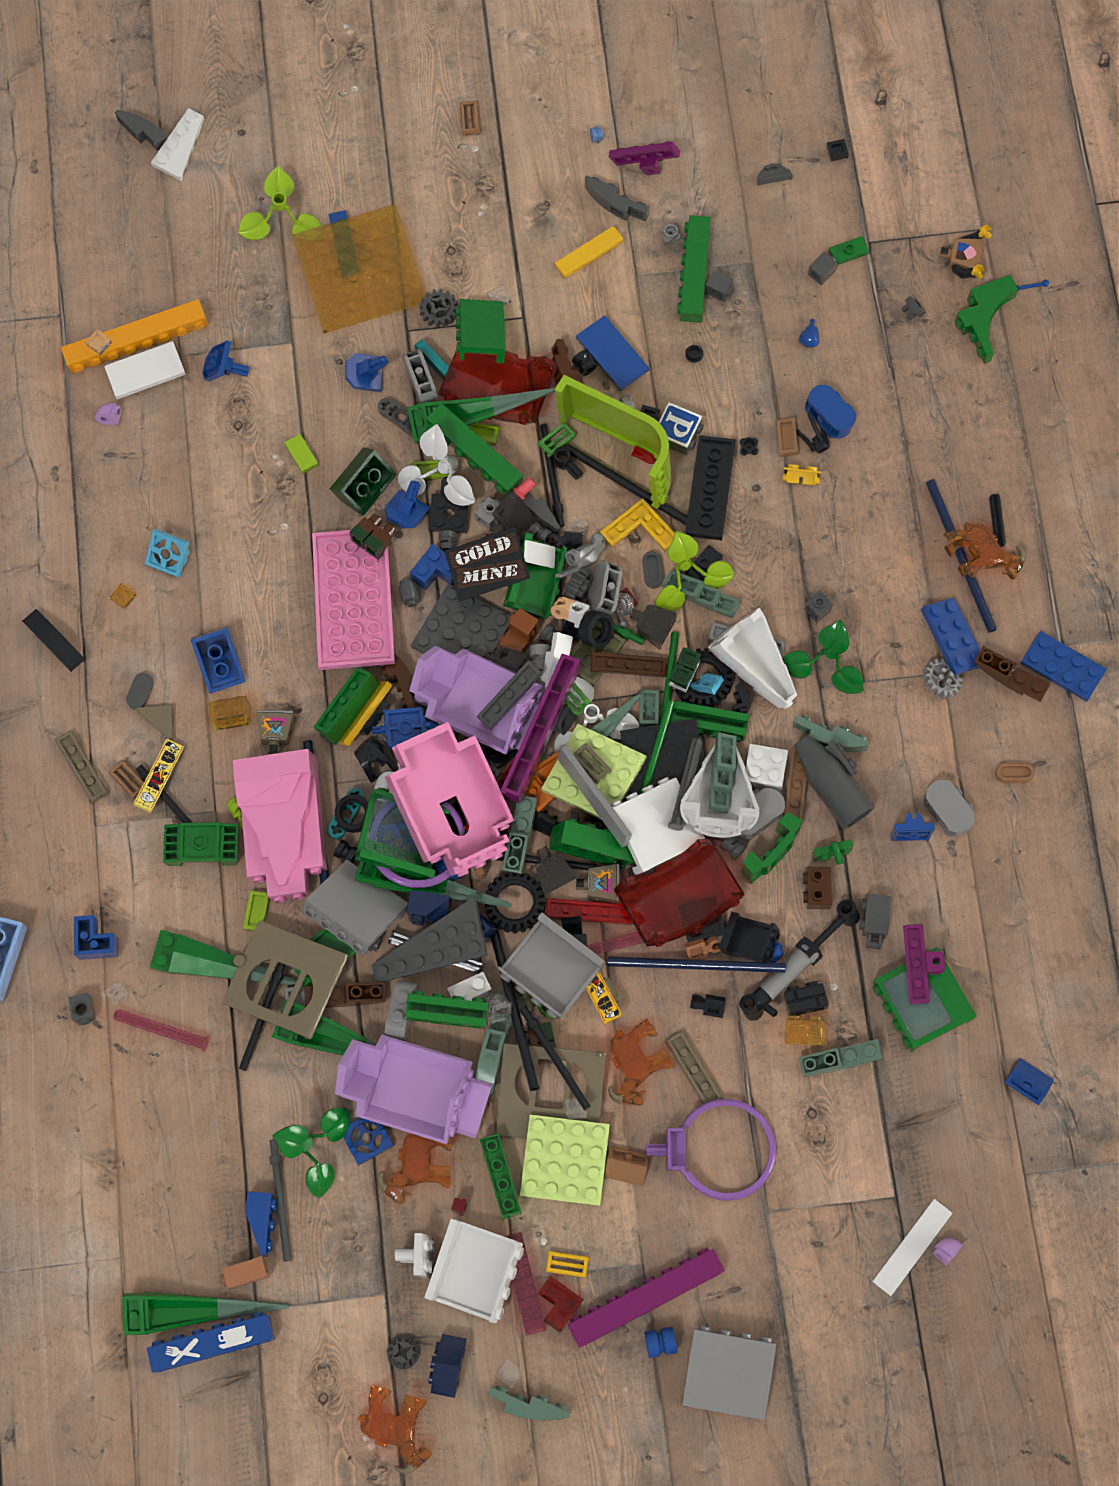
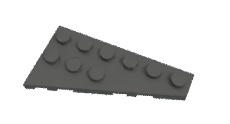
(445, 943)

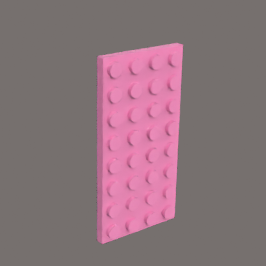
(351, 603)

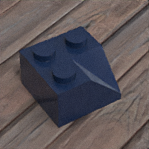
(427, 907)

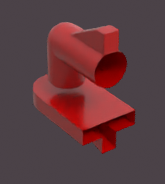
(643, 455)

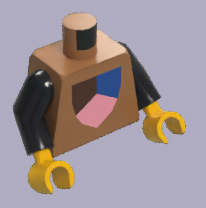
(966, 254)

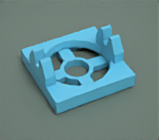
(182, 559)

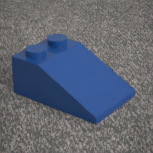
(218, 659)

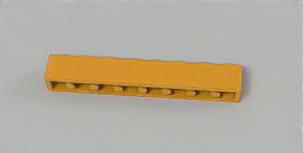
(137, 335)

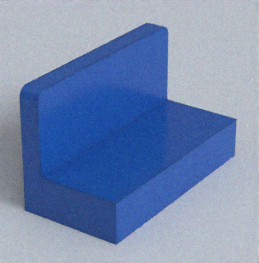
(1029, 1081)

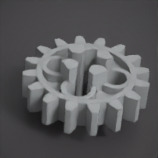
(934, 674)

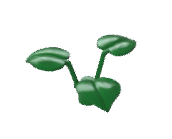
(835, 641)
(295, 1140)

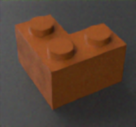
(521, 633)

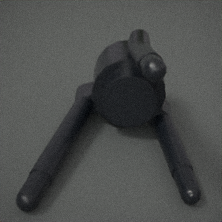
(820, 441)

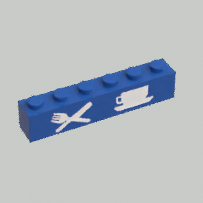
(210, 1343)

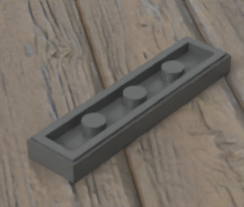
(509, 695)

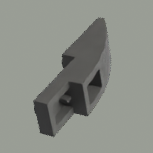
(608, 197)

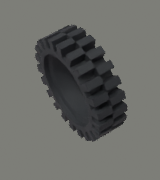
(721, 694)
(528, 920)

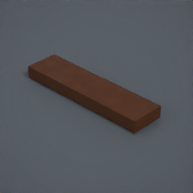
(628, 664)

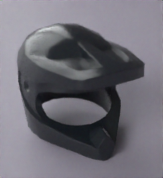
(371, 751)

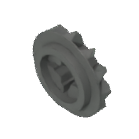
(412, 1355)

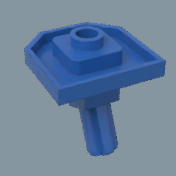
(218, 363)
(365, 371)
(405, 509)

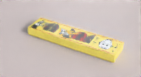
(158, 775)

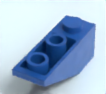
(259, 1214)

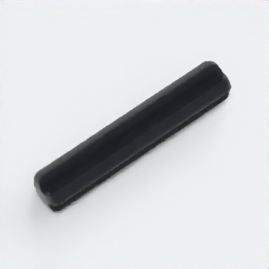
(997, 519)

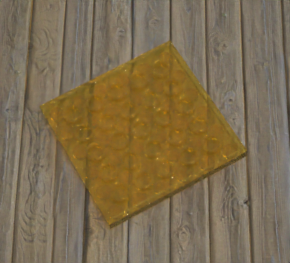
(359, 268)

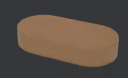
(1014, 772)

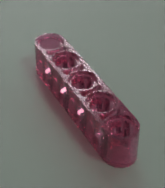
(527, 1293)

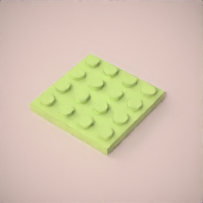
(615, 786)
(565, 1160)

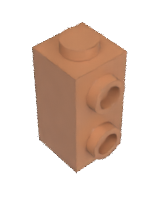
(245, 1273)

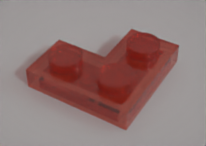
(564, 1302)

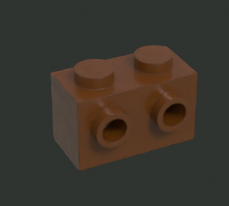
(818, 888)

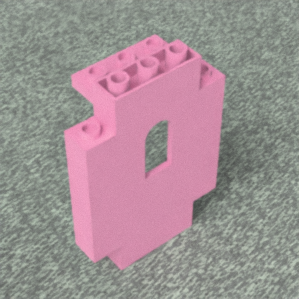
(436, 770)

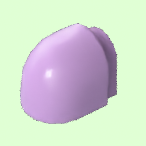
(108, 414)
(947, 1250)

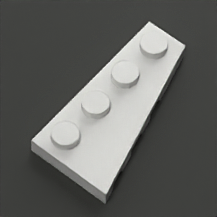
(176, 150)

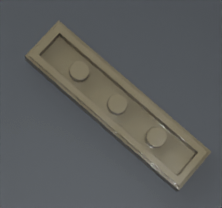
(81, 766)
(693, 1068)

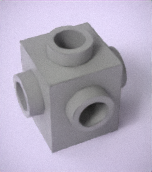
(484, 512)

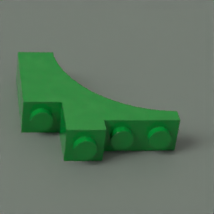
(983, 304)

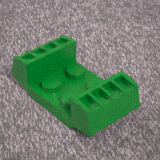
(788, 828)
(200, 843)

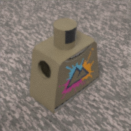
(275, 728)
(601, 883)

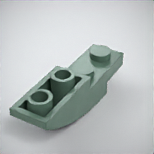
(823, 735)
(520, 835)
(492, 1052)
(841, 1058)
(536, 1410)

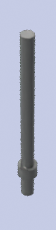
(275, 1161)

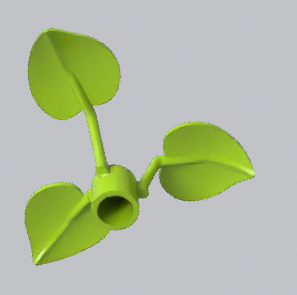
(278, 187)
(680, 551)

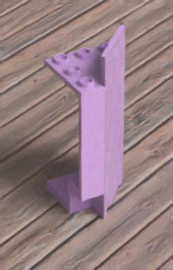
(461, 686)
(412, 1088)

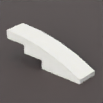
(560, 644)

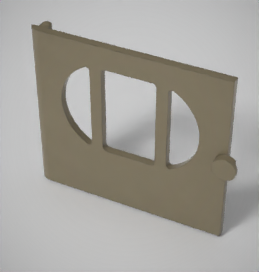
(283, 947)
(514, 1113)

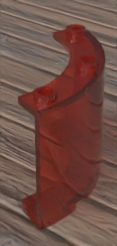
(483, 377)
(680, 895)

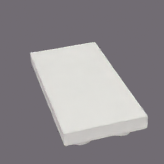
(144, 370)

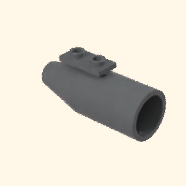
(832, 779)

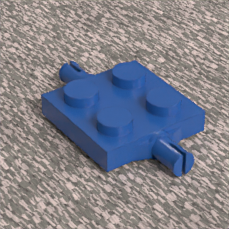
(403, 725)

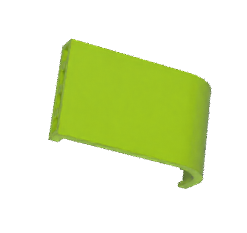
(621, 423)

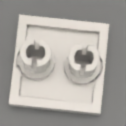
(420, 1255)

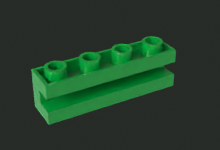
(346, 705)
(712, 720)
(446, 1011)
(500, 1176)

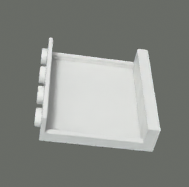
(648, 821)
(474, 1270)

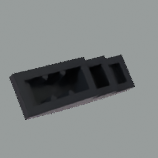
(53, 640)

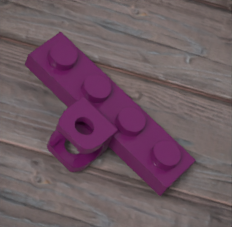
(645, 155)
(920, 964)

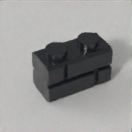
(805, 999)

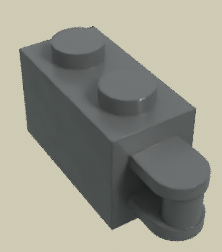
(875, 919)

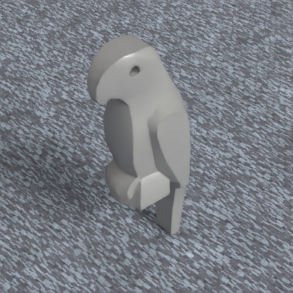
(583, 555)

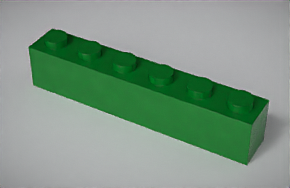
(695, 269)
(475, 450)

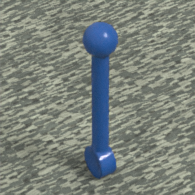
(1045, 283)

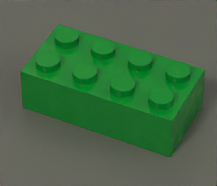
(589, 843)

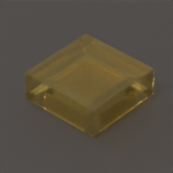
(123, 596)

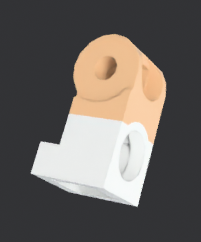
(569, 610)

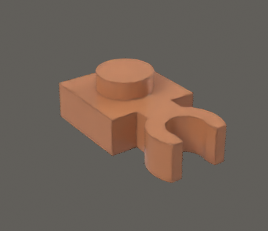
(698, 948)

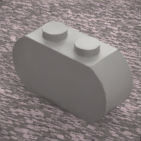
(420, 376)
(604, 587)
(949, 808)
(771, 809)
(396, 1025)

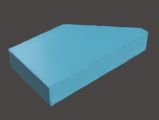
(708, 683)

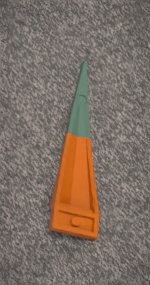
(544, 768)

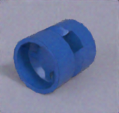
(660, 1342)

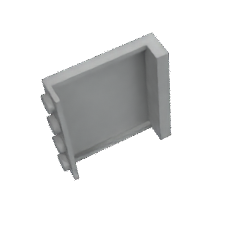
(353, 909)
(551, 967)
(729, 1373)

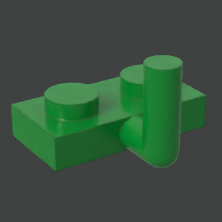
(836, 849)

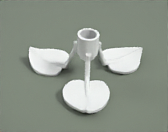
(434, 444)
(591, 715)

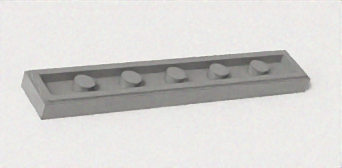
(594, 796)

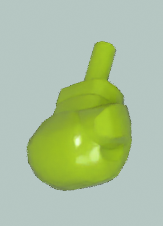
(235, 810)

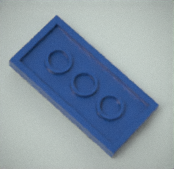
(952, 635)
(1063, 666)

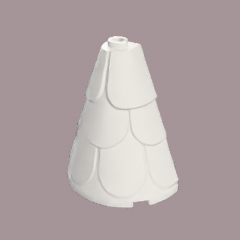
(756, 659)
(743, 806)

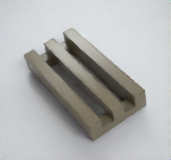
(601, 774)

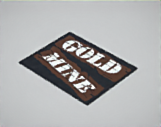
(487, 564)

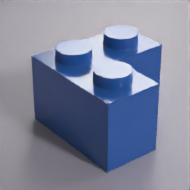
(430, 566)
(89, 943)

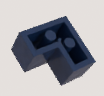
(447, 1365)

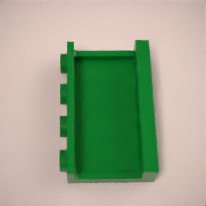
(480, 328)
(541, 589)

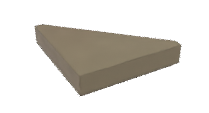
(160, 717)

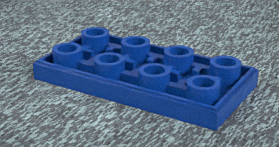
(612, 353)

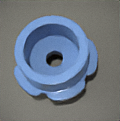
(596, 134)

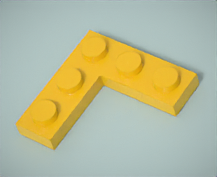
(639, 515)

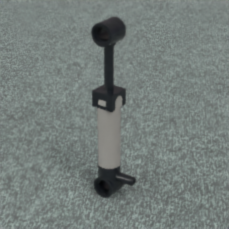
(806, 953)

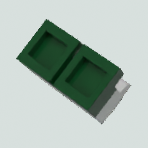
(684, 669)

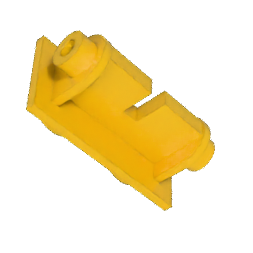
(794, 473)

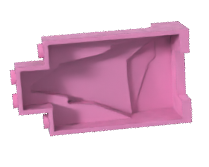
(281, 821)

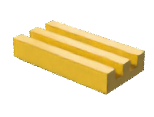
(566, 1264)

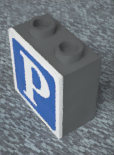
(681, 427)

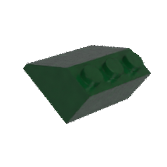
(363, 481)

